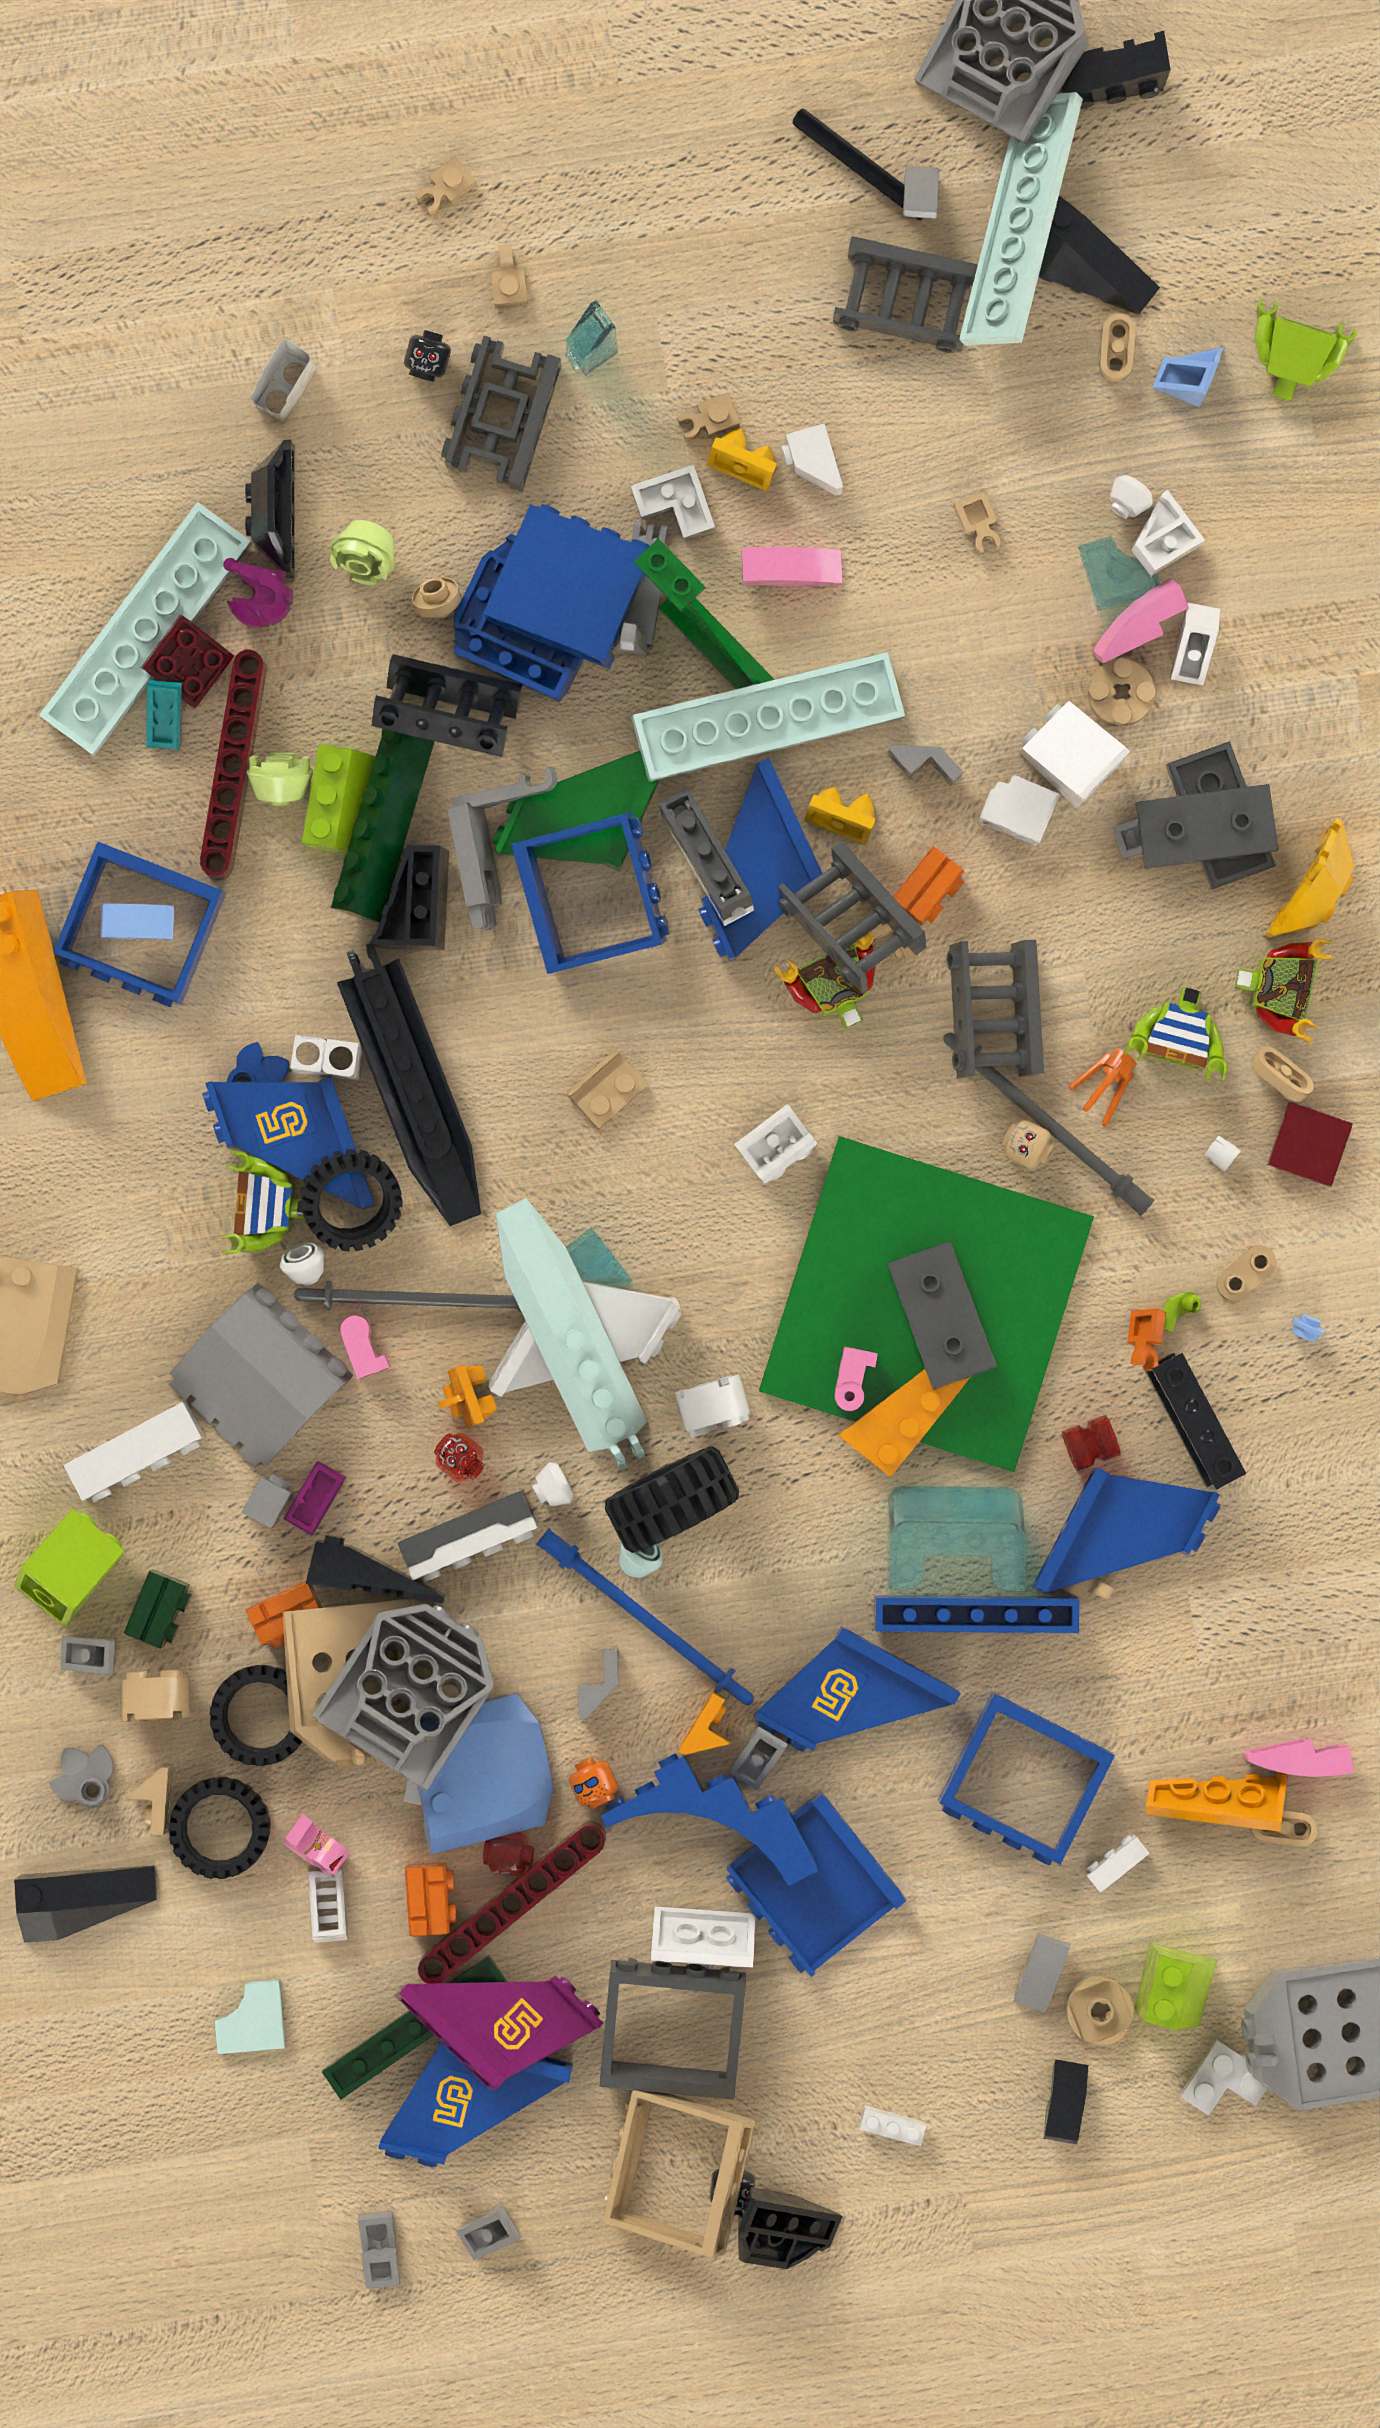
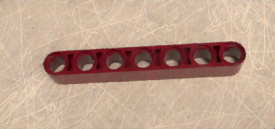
(228, 749)
(500, 1914)

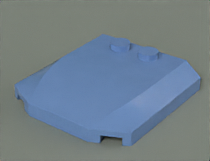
(491, 1781)

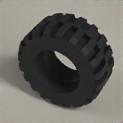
(672, 1499)

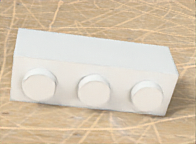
(1116, 1862)
(892, 2125)

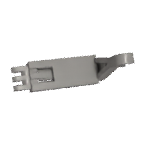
(640, 623)
(474, 844)

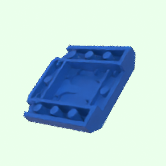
(501, 650)

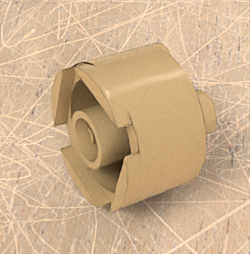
(155, 1697)

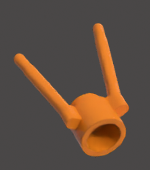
(1117, 1068)

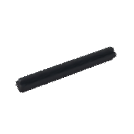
(850, 156)

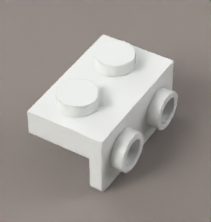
(776, 1144)

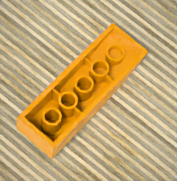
(33, 1002)

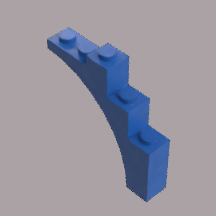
(680, 1791)

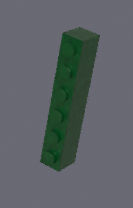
(382, 825)

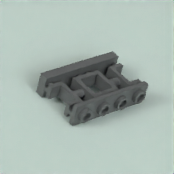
(526, 420)

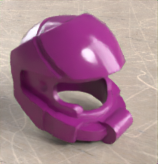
(270, 597)

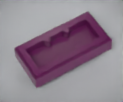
(315, 1498)

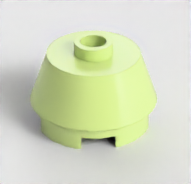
(364, 551)
(280, 777)

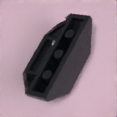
(274, 507)
(783, 2229)

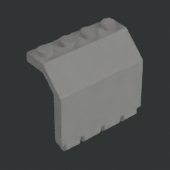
(258, 1375)

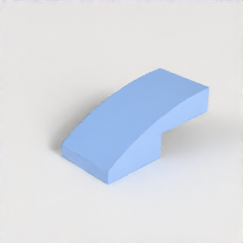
(137, 921)

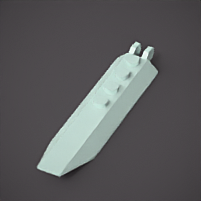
(568, 1332)

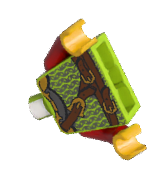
(1284, 986)
(821, 987)

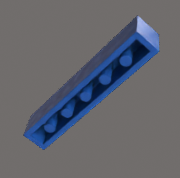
(976, 1614)

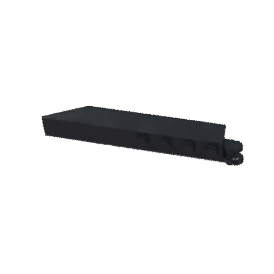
(412, 1085)

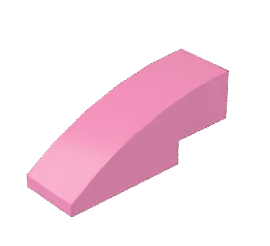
(791, 566)
(1141, 620)
(1301, 1758)

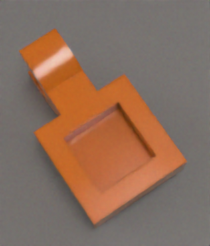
(1145, 1331)

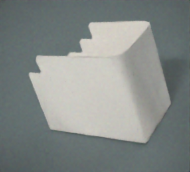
(265, 385)
(1019, 809)
(325, 1047)

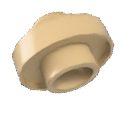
(436, 597)

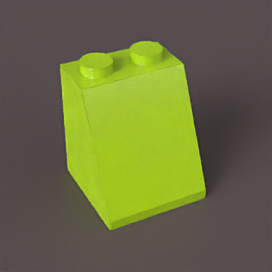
(69, 1566)
(1174, 1988)

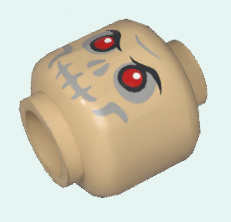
(1028, 1144)

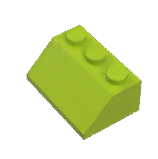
(335, 797)

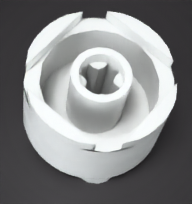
(713, 1403)

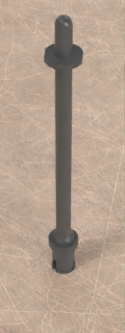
(1120, 1184)
(332, 1295)

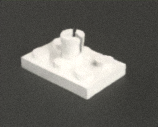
(703, 1937)

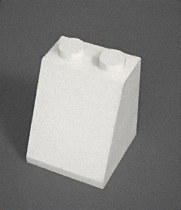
(1073, 752)

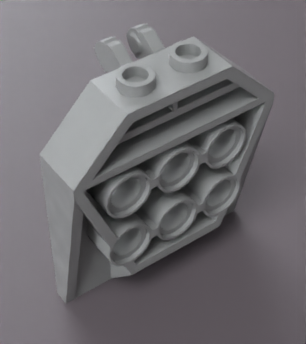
(994, 91)
(396, 1739)
(1277, 2030)

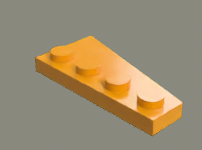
(900, 1422)
(1236, 1802)

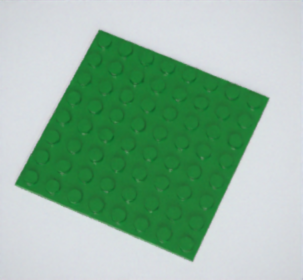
(1013, 1256)

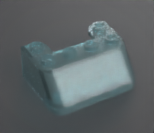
(956, 1524)

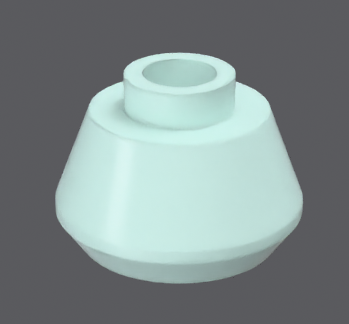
(640, 1563)

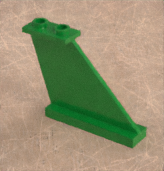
(695, 620)
(581, 799)

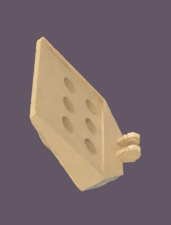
(332, 1634)

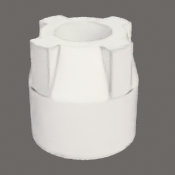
(1222, 1153)

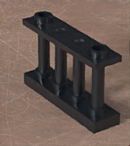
(453, 687)
(1195, 1421)

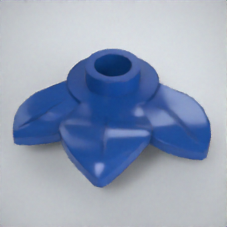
(258, 1068)

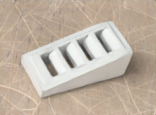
(334, 1934)

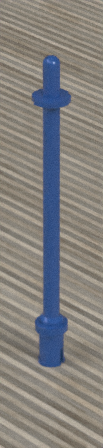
(571, 1559)

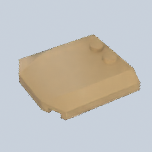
(33, 1322)

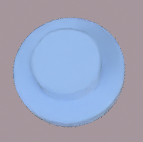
(1307, 1327)

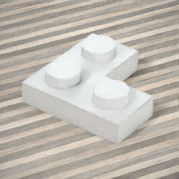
(676, 491)
(1216, 2072)

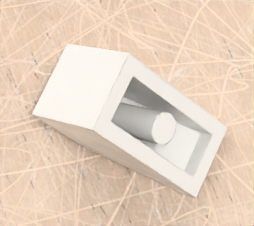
(813, 458)
(1195, 644)

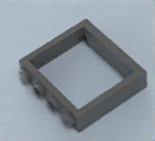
(665, 2078)

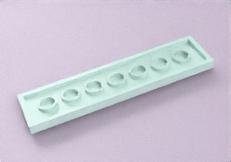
(1020, 228)
(175, 583)
(768, 716)

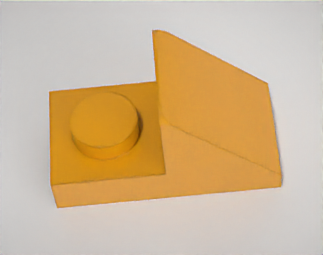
(700, 1735)

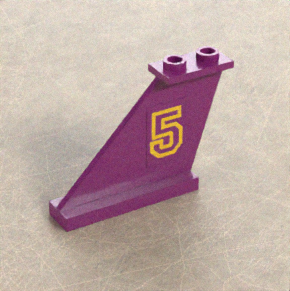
(501, 2024)

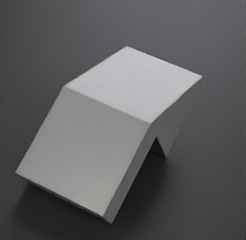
(913, 758)
(593, 1694)

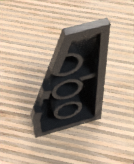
(1091, 263)
(348, 1567)
(70, 1901)

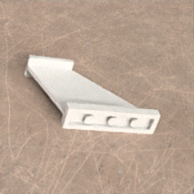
(629, 1318)

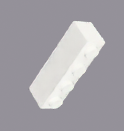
(134, 1451)

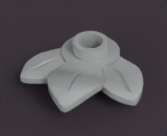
(80, 1772)

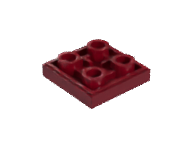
(188, 658)
(1309, 1144)

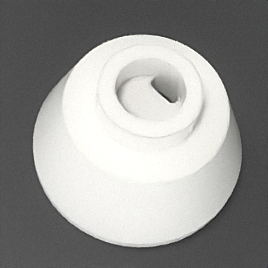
(1129, 497)
(303, 1263)
(553, 1486)

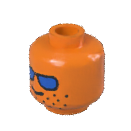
(593, 1783)

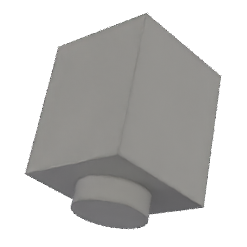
(268, 1500)

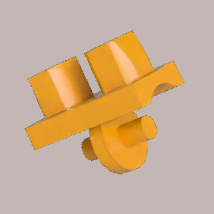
(472, 1409)

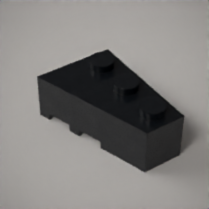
(1120, 72)
(417, 902)

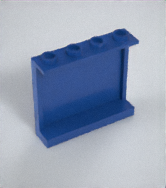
(567, 585)
(827, 1907)

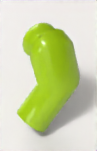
(1178, 1306)

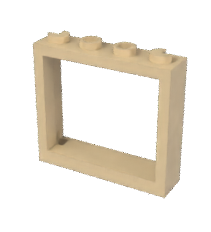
(727, 2186)

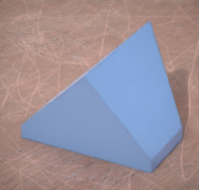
(1188, 375)

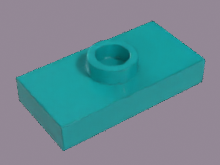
(163, 714)

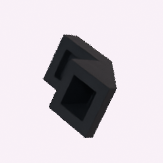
(1066, 2102)

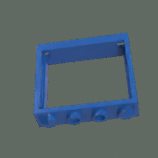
(540, 907)
(104, 972)
(987, 1823)

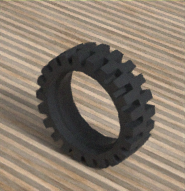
(361, 1234)
(220, 1724)
(219, 1868)

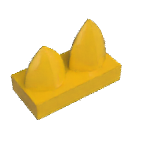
(733, 459)
(850, 822)

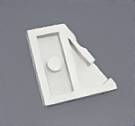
(1166, 536)

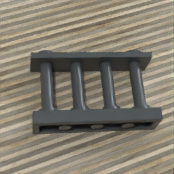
(929, 270)
(864, 888)
(1024, 994)

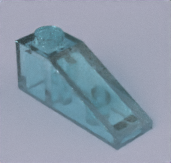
(591, 340)

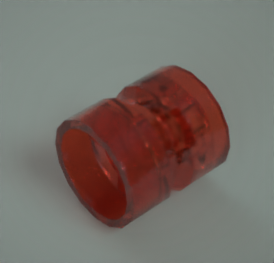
(1090, 1443)

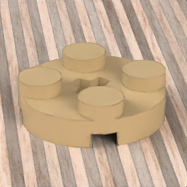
(1121, 711)
(1082, 2001)

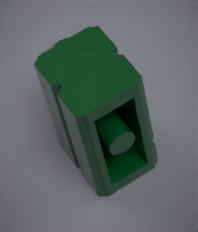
(157, 1609)

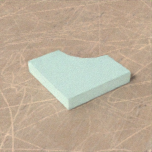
(255, 2023)

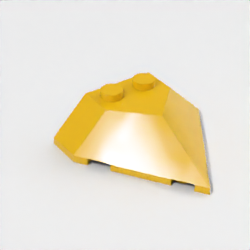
(1319, 888)

